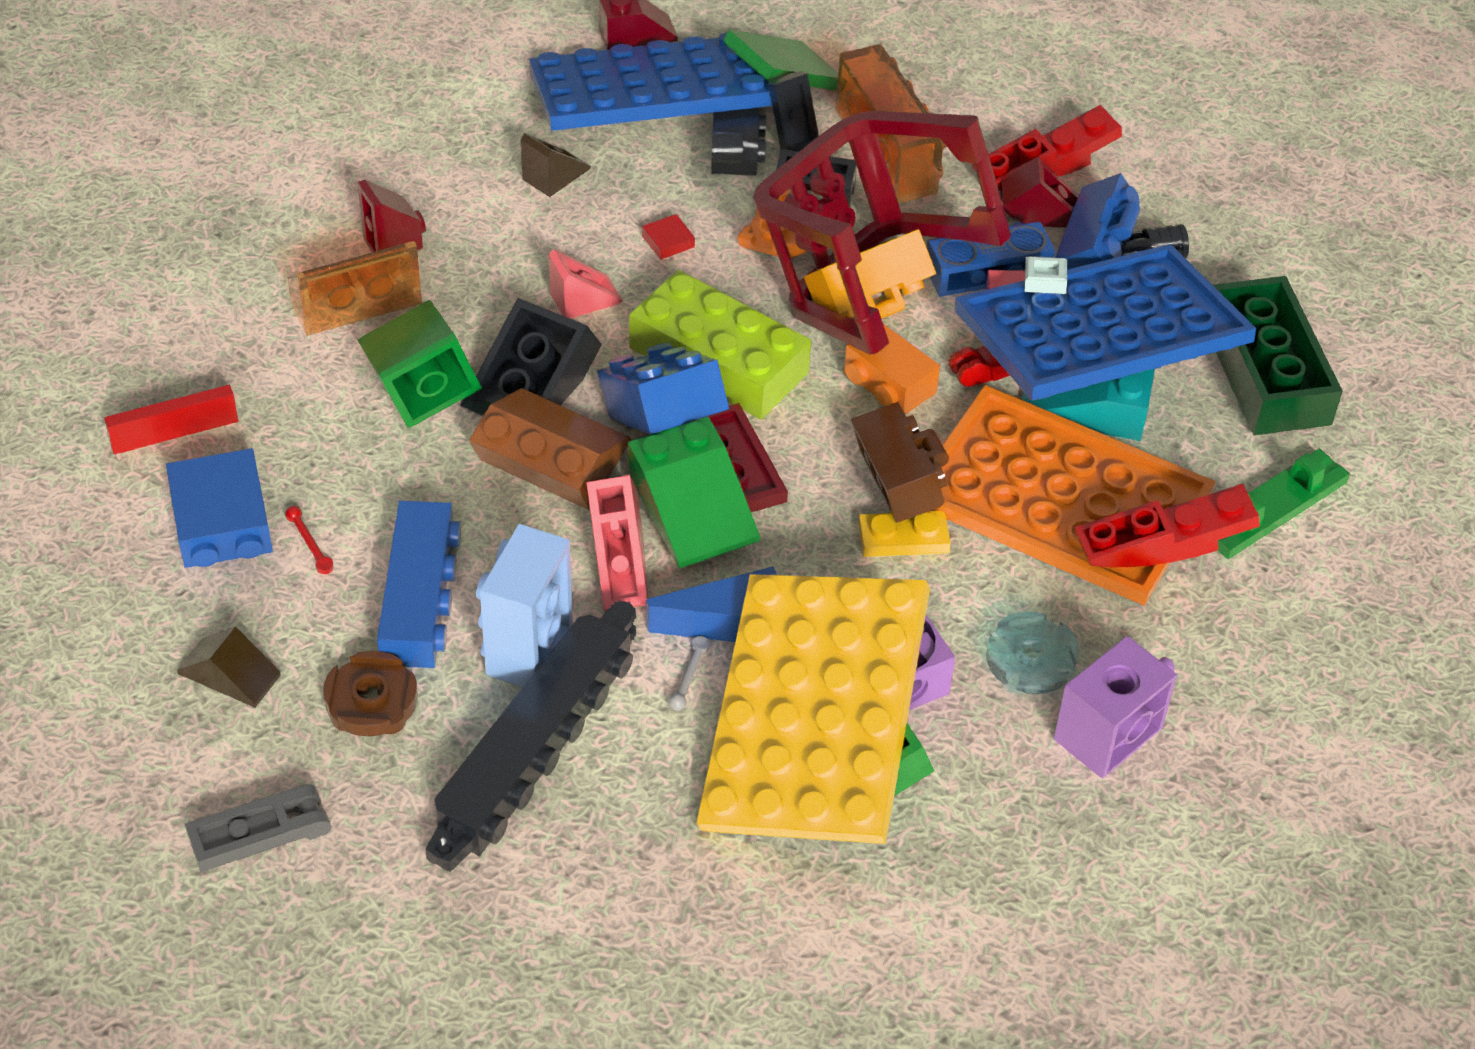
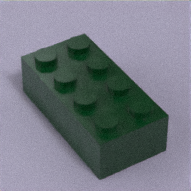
(1283, 374)

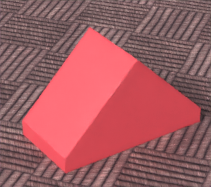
(578, 287)

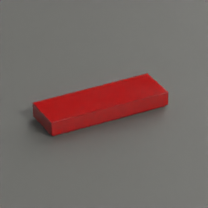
(171, 419)

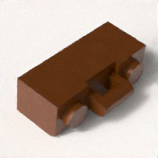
(898, 460)

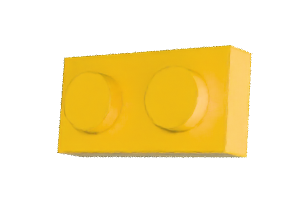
(916, 535)

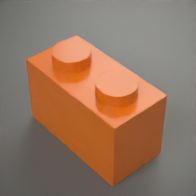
(895, 373)

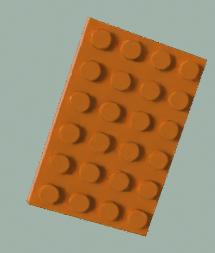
(1038, 476)

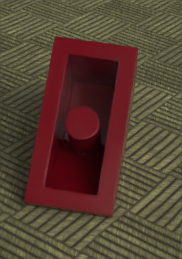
(633, 23)
(1038, 195)
(388, 218)

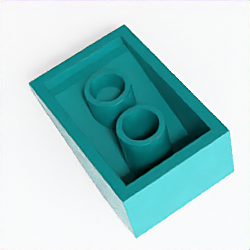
(1107, 407)

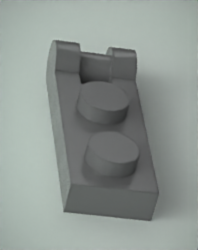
(257, 827)

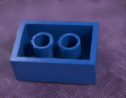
(662, 388)

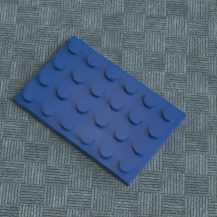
(645, 82)
(1108, 325)

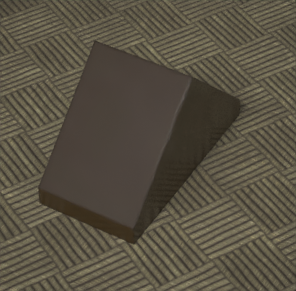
(549, 166)
(231, 666)

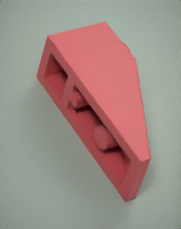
(618, 540)

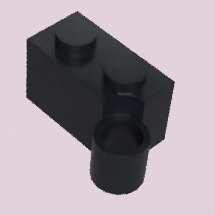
(737, 142)

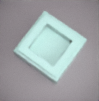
(1046, 275)

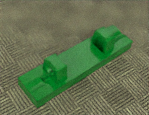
(1288, 495)

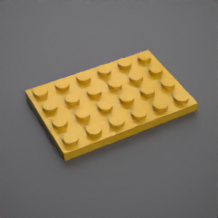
(815, 708)

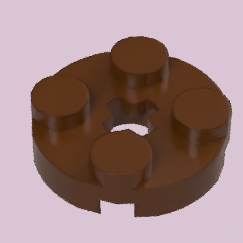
(370, 716)

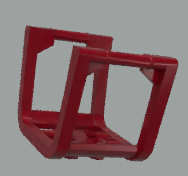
(831, 220)

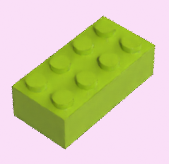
(754, 353)

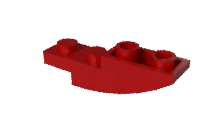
(1061, 149)
(1168, 535)

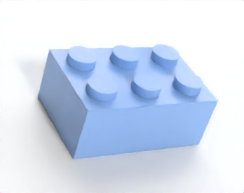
(525, 603)

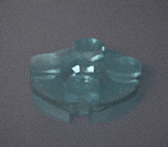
(1028, 674)

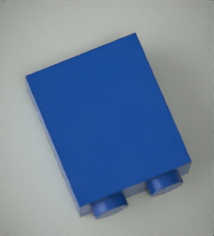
(218, 508)

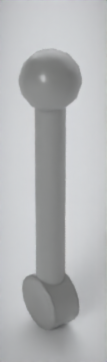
(700, 646)

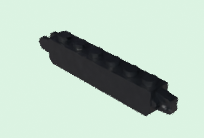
(530, 735)

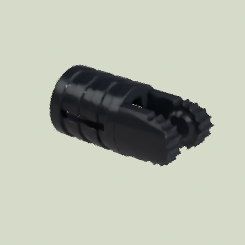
(1157, 237)

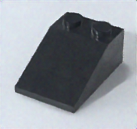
(534, 353)

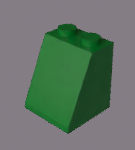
(420, 363)

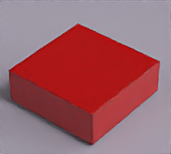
(668, 236)

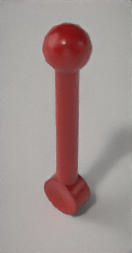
(324, 565)

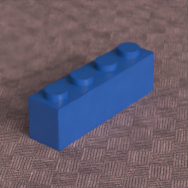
(417, 583)

